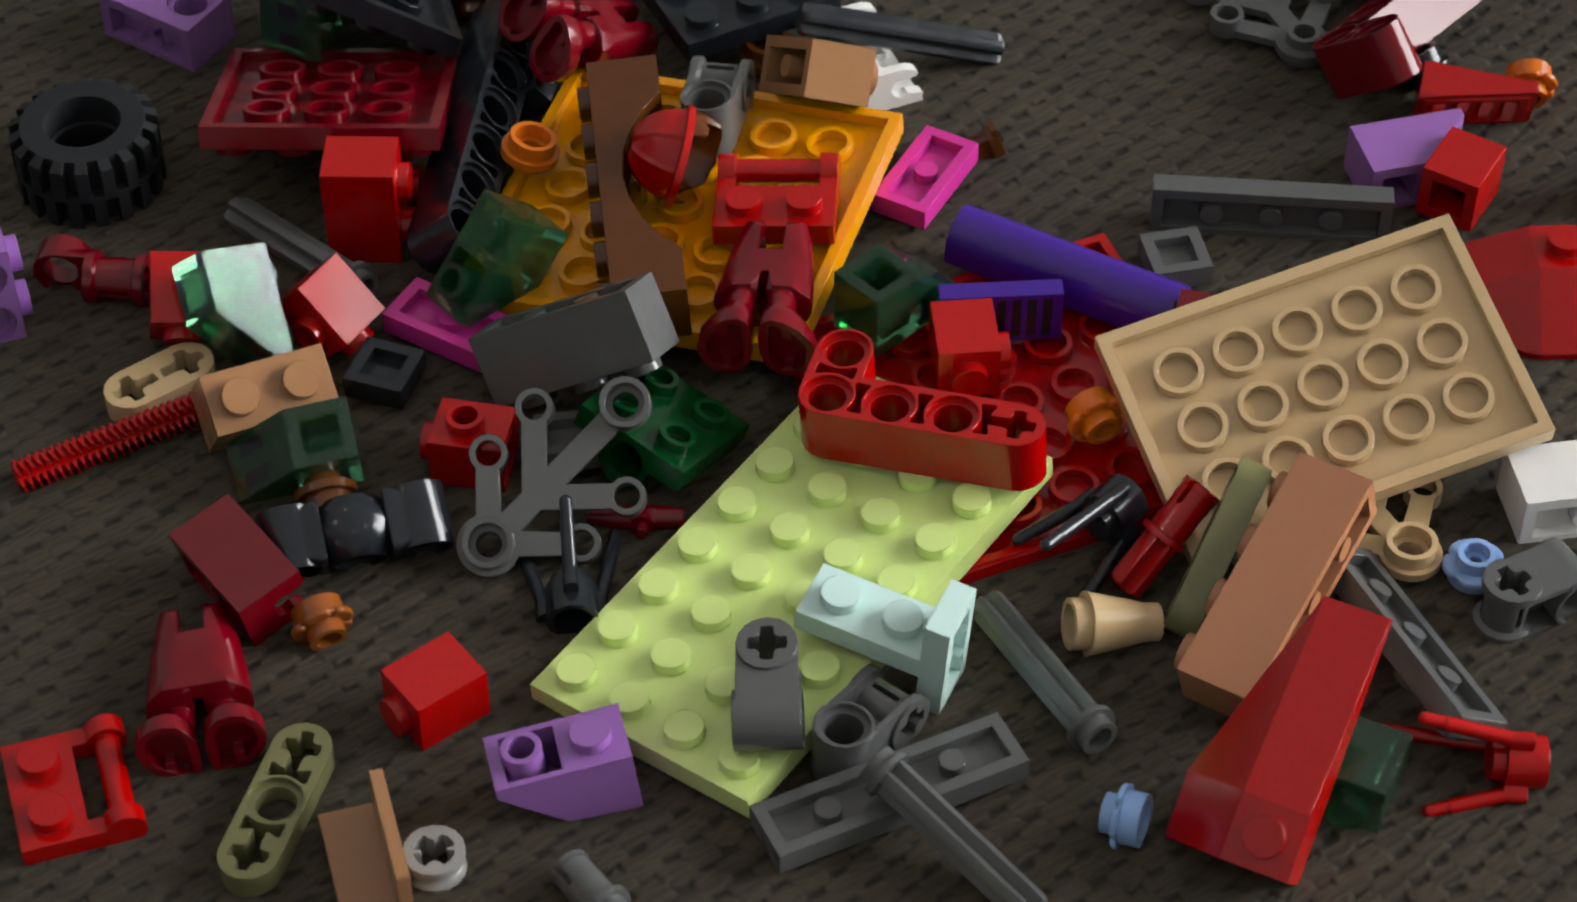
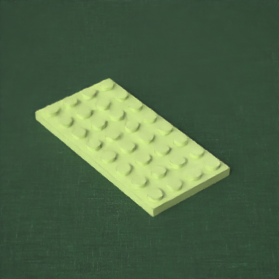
(751, 555)

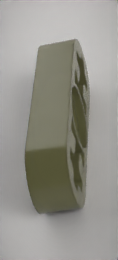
(1217, 546)
(269, 784)

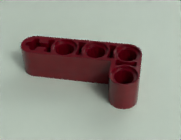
(1380, 43)

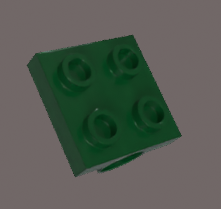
(676, 442)

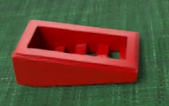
(1479, 94)

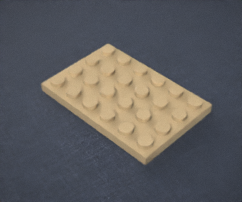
(1353, 358)

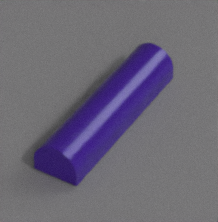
(1090, 280)

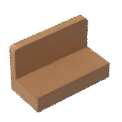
(367, 849)

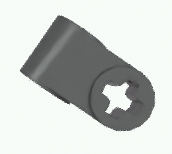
(721, 93)
(1527, 592)
(768, 689)
(863, 722)

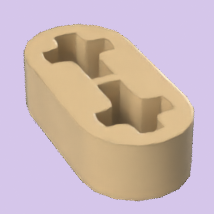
(157, 379)

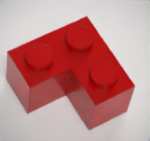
(368, 196)

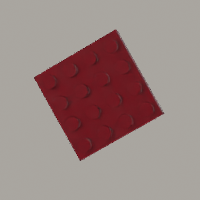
(294, 103)

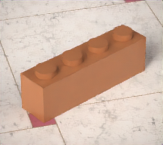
(1280, 577)

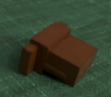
(989, 142)

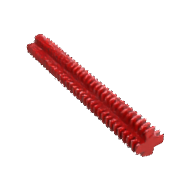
(104, 442)

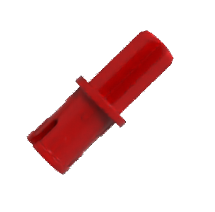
(1163, 536)

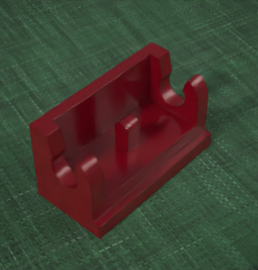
(239, 568)

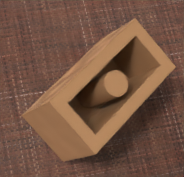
(819, 70)
(249, 393)

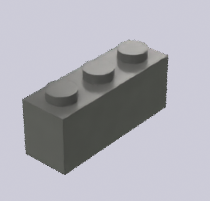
(576, 341)

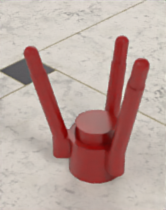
(1511, 757)

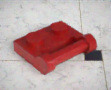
(776, 204)
(49, 796)

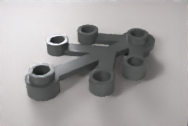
(1286, 34)
(547, 483)

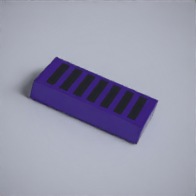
(1021, 307)

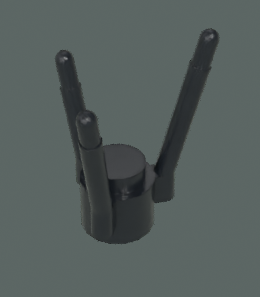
(1104, 513)
(571, 595)

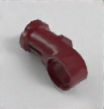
(95, 274)

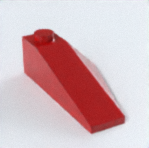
(1533, 286)
(1275, 760)

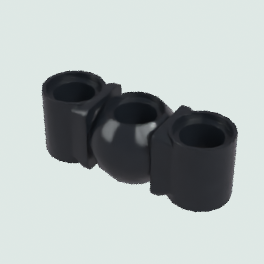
(361, 527)

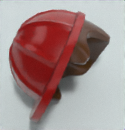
(673, 152)

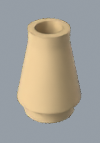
(1108, 623)

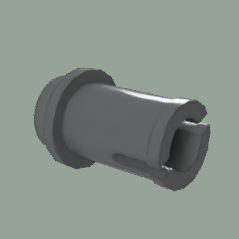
(585, 880)

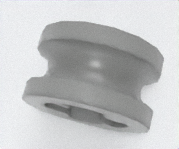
(434, 841)

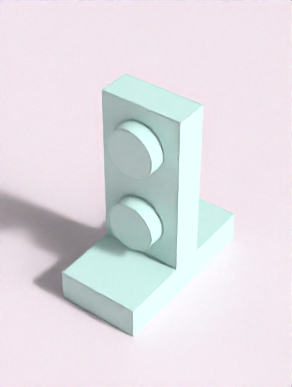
(893, 627)

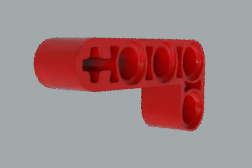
(912, 427)

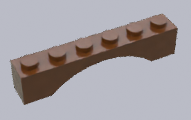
(615, 101)

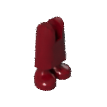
(575, 33)
(764, 291)
(191, 670)

